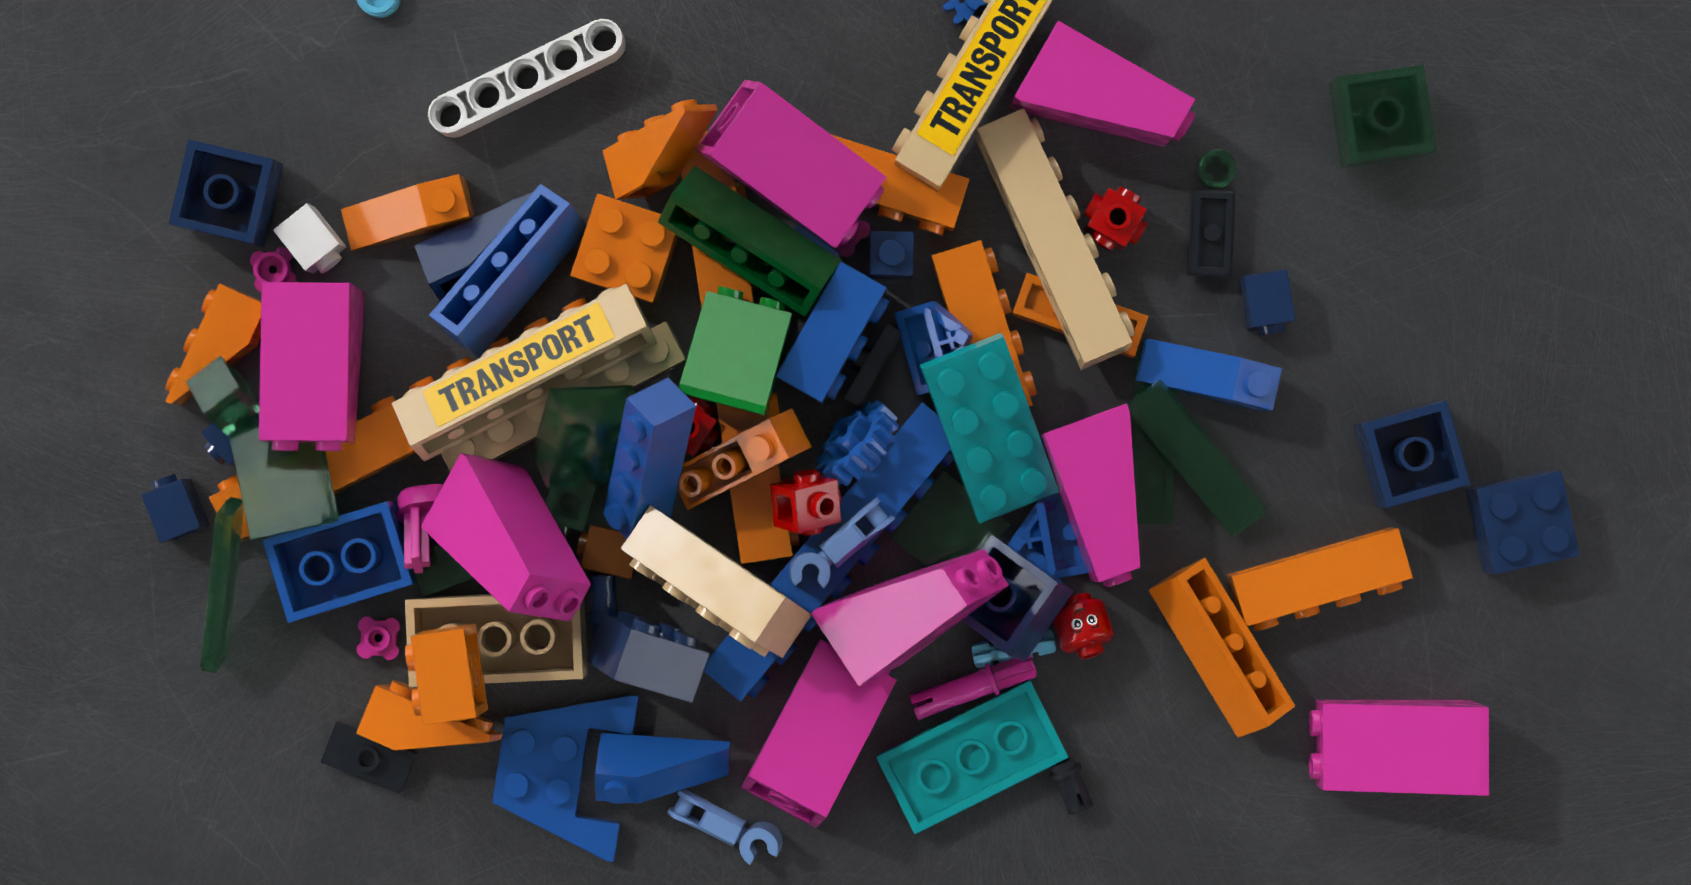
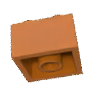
(623, 248)
(447, 674)

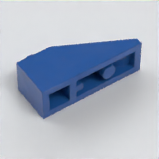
(1210, 375)
(650, 766)

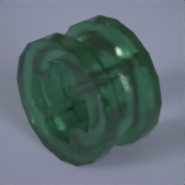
(1224, 159)

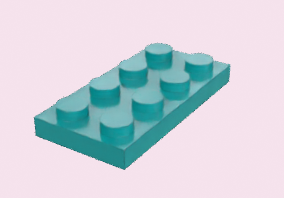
(989, 428)
(972, 756)

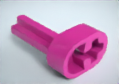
(412, 510)

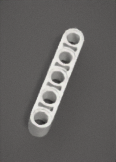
(505, 78)

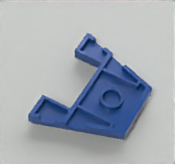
(544, 768)

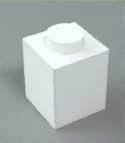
(311, 240)

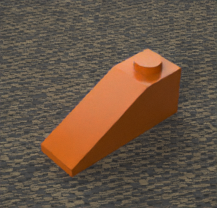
(409, 212)

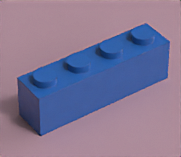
(509, 271)
(648, 455)

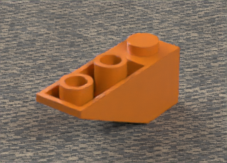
(656, 154)
(227, 330)
(741, 458)
(392, 723)

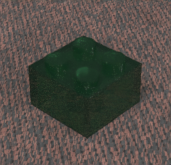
(1382, 116)
(580, 435)

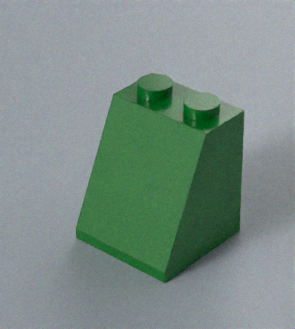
(736, 351)

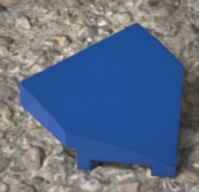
(928, 334)
(1050, 539)

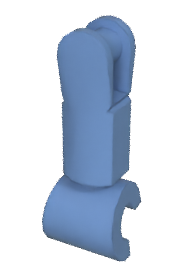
(840, 544)
(726, 825)

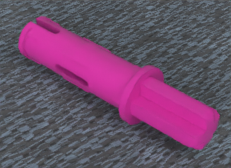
(973, 686)

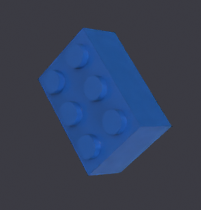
(834, 334)
(339, 561)

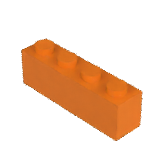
(910, 196)
(973, 299)
(1320, 577)
(1221, 648)

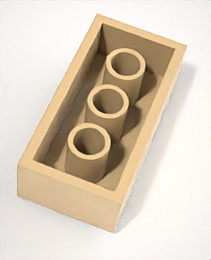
(714, 584)
(510, 643)

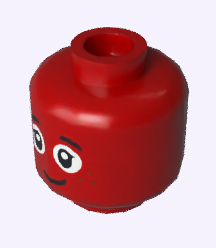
(1083, 626)

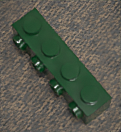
(749, 241)

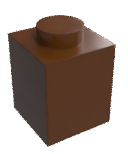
(603, 552)

